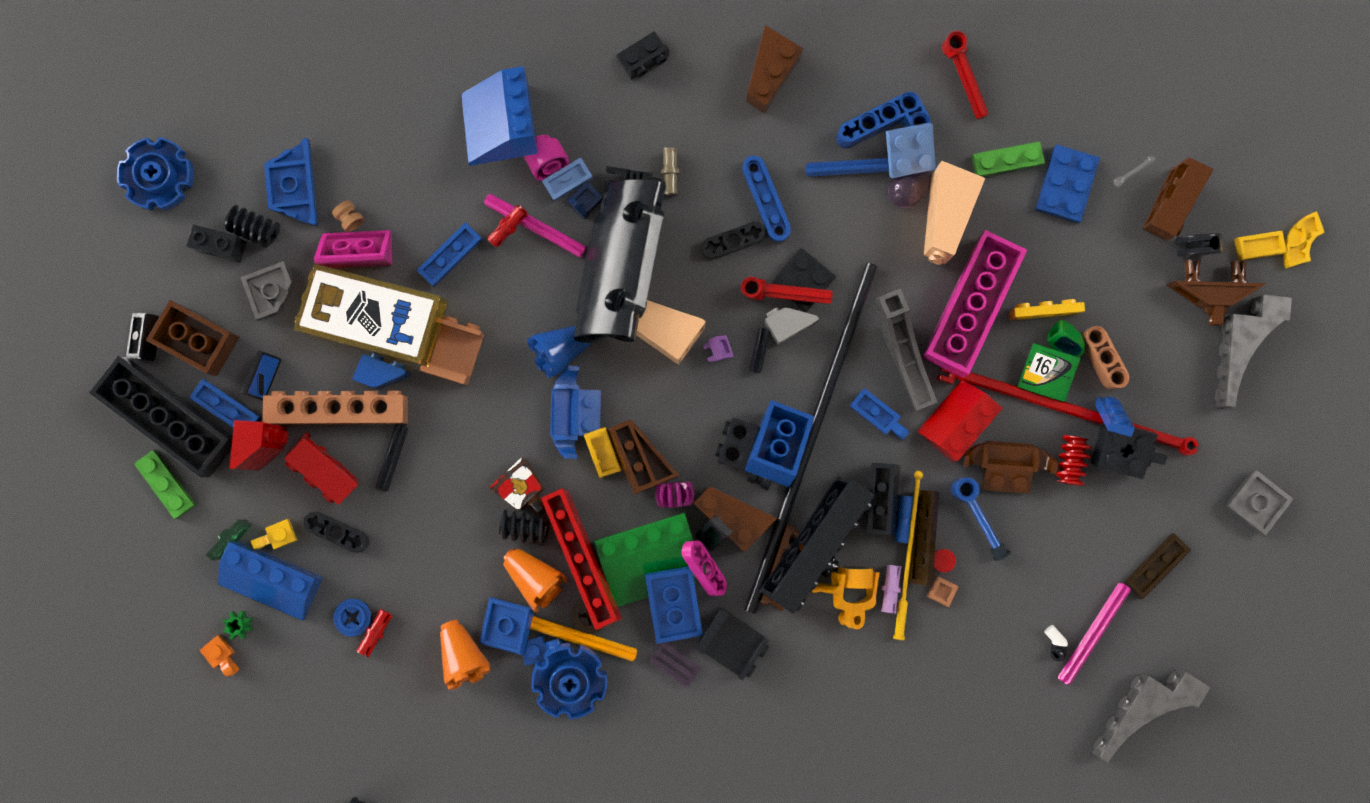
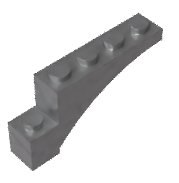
(1240, 340)
(902, 345)
(1146, 702)

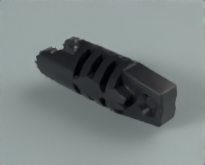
(629, 174)

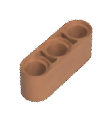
(1114, 363)

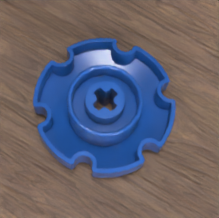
(155, 174)
(566, 663)

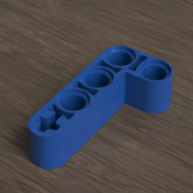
(879, 122)

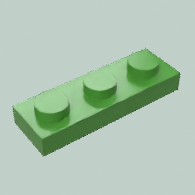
(1008, 159)
(165, 484)

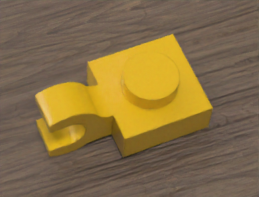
(277, 535)

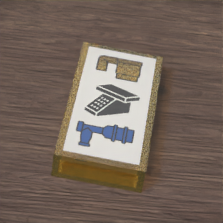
(371, 315)

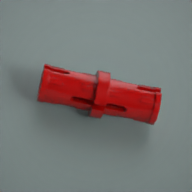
(507, 226)
(374, 633)

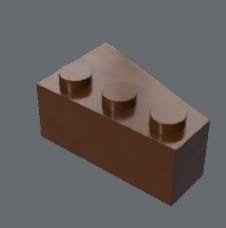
(639, 458)

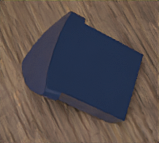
(584, 200)

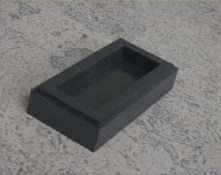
(713, 532)

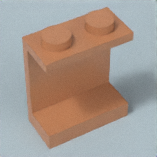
(455, 351)

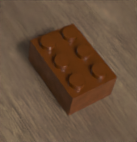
(192, 338)

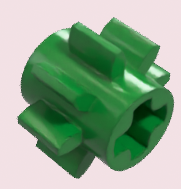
(232, 628)

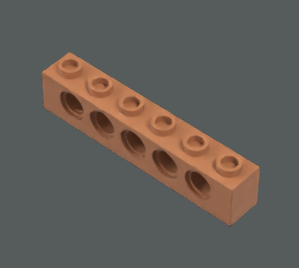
(275, 408)

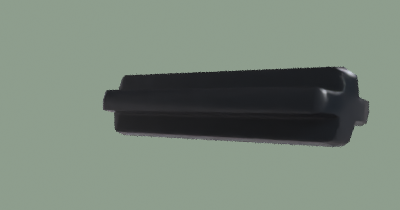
(391, 457)

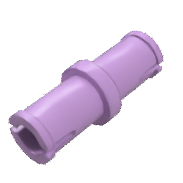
(891, 589)

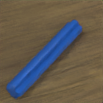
(847, 167)

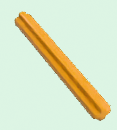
(588, 640)

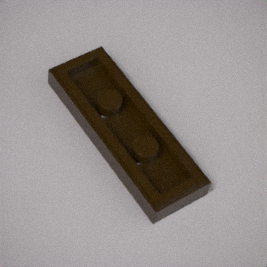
(1157, 566)

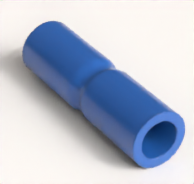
(903, 522)

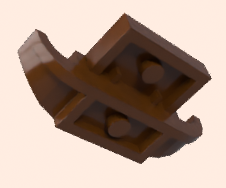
(1009, 464)

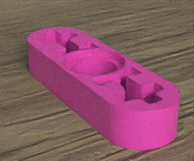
(695, 556)

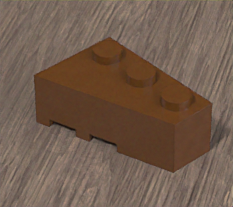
(772, 67)
(1177, 198)
(743, 519)

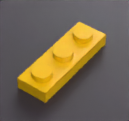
(1046, 309)

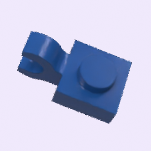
(536, 647)

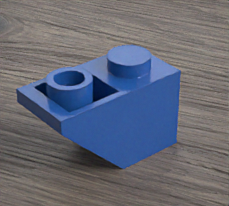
(379, 374)

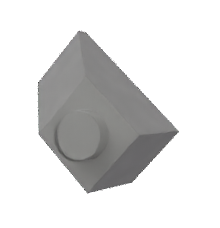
(788, 323)

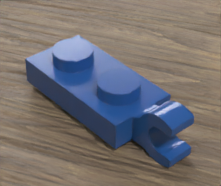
(878, 414)

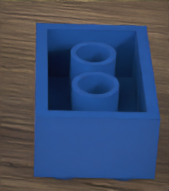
(780, 443)

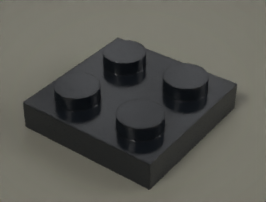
(804, 272)

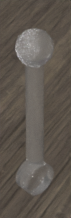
(1120, 180)

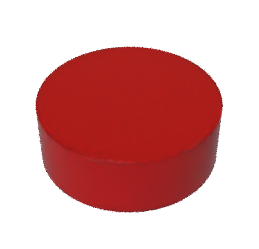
(944, 560)

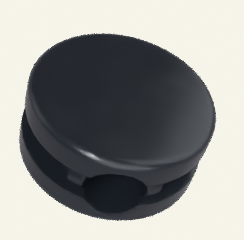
(1200, 244)

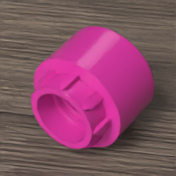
(550, 157)

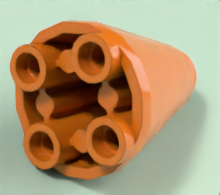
(460, 656)

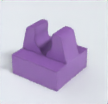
(720, 348)

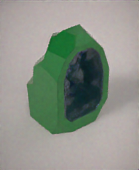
(1066, 339)

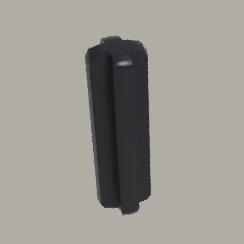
(759, 350)

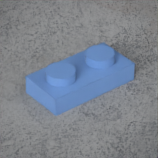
(567, 179)

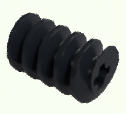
(251, 228)
(524, 528)

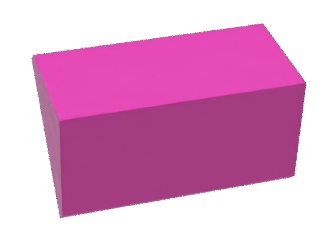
(355, 249)

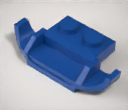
(572, 412)

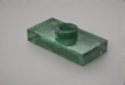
(233, 534)

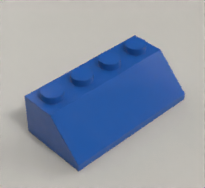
(268, 579)

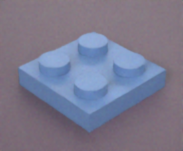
(910, 150)

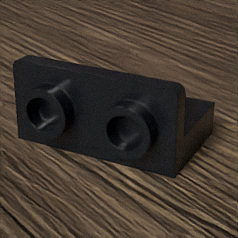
(643, 55)

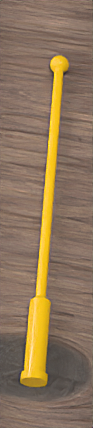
(902, 604)

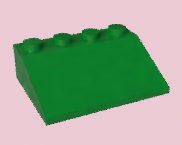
(642, 551)

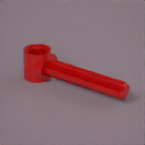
(965, 72)
(785, 292)

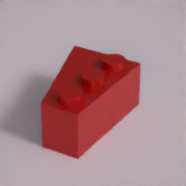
(320, 469)

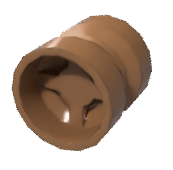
(348, 216)

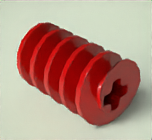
(1073, 460)

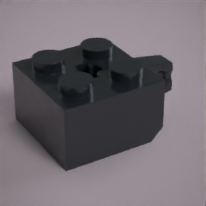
(1132, 461)

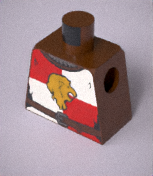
(520, 487)

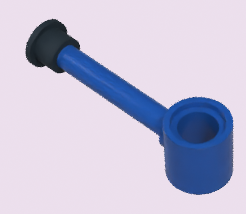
(998, 549)

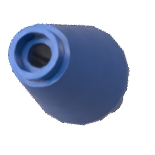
(555, 349)

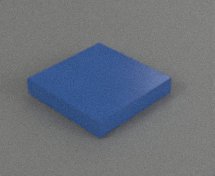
(506, 625)

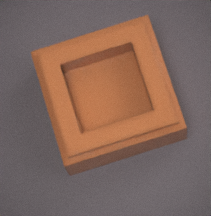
(942, 591)

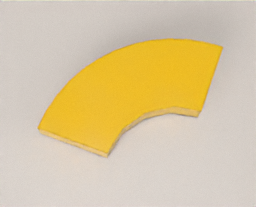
(1300, 240)

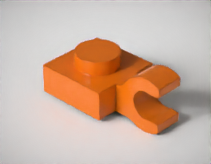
(218, 654)

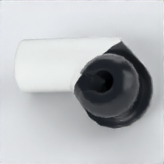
(1058, 645)

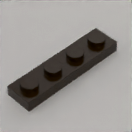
(924, 539)

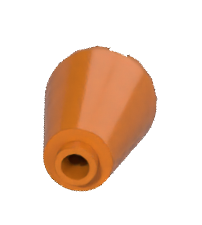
(534, 578)

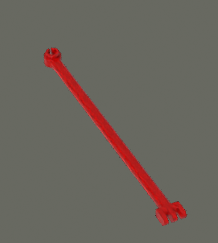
(1064, 407)

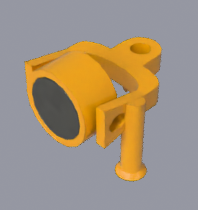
(851, 577)

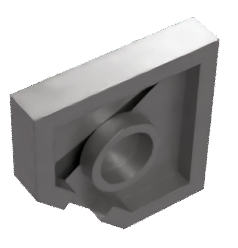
(268, 289)

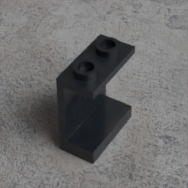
(732, 644)

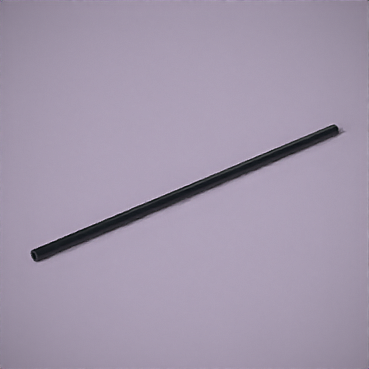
(819, 413)

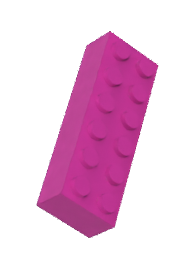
(974, 304)

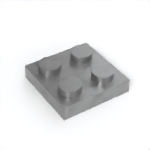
(1259, 502)

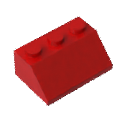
(959, 420)
(256, 444)

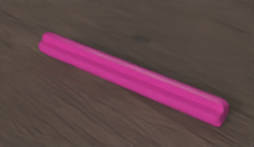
(537, 227)
(1094, 633)

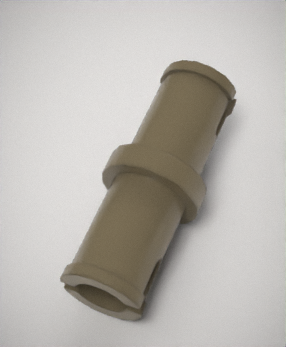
(670, 171)

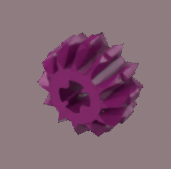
(674, 494)

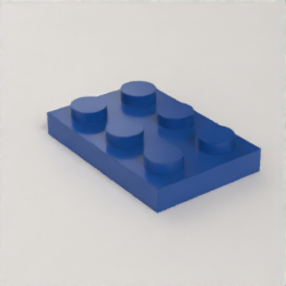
(1067, 183)
(673, 604)

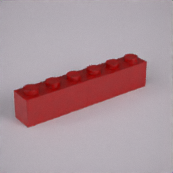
(581, 559)

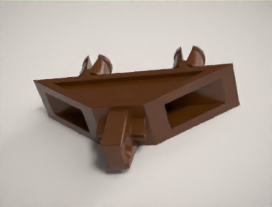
(1214, 296)

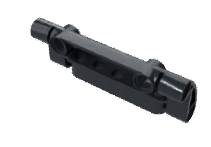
(620, 261)

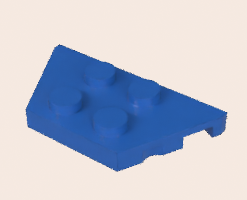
(291, 184)

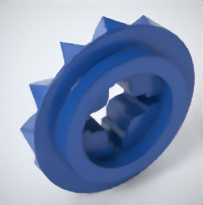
(341, 617)

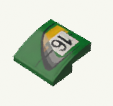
(1049, 372)

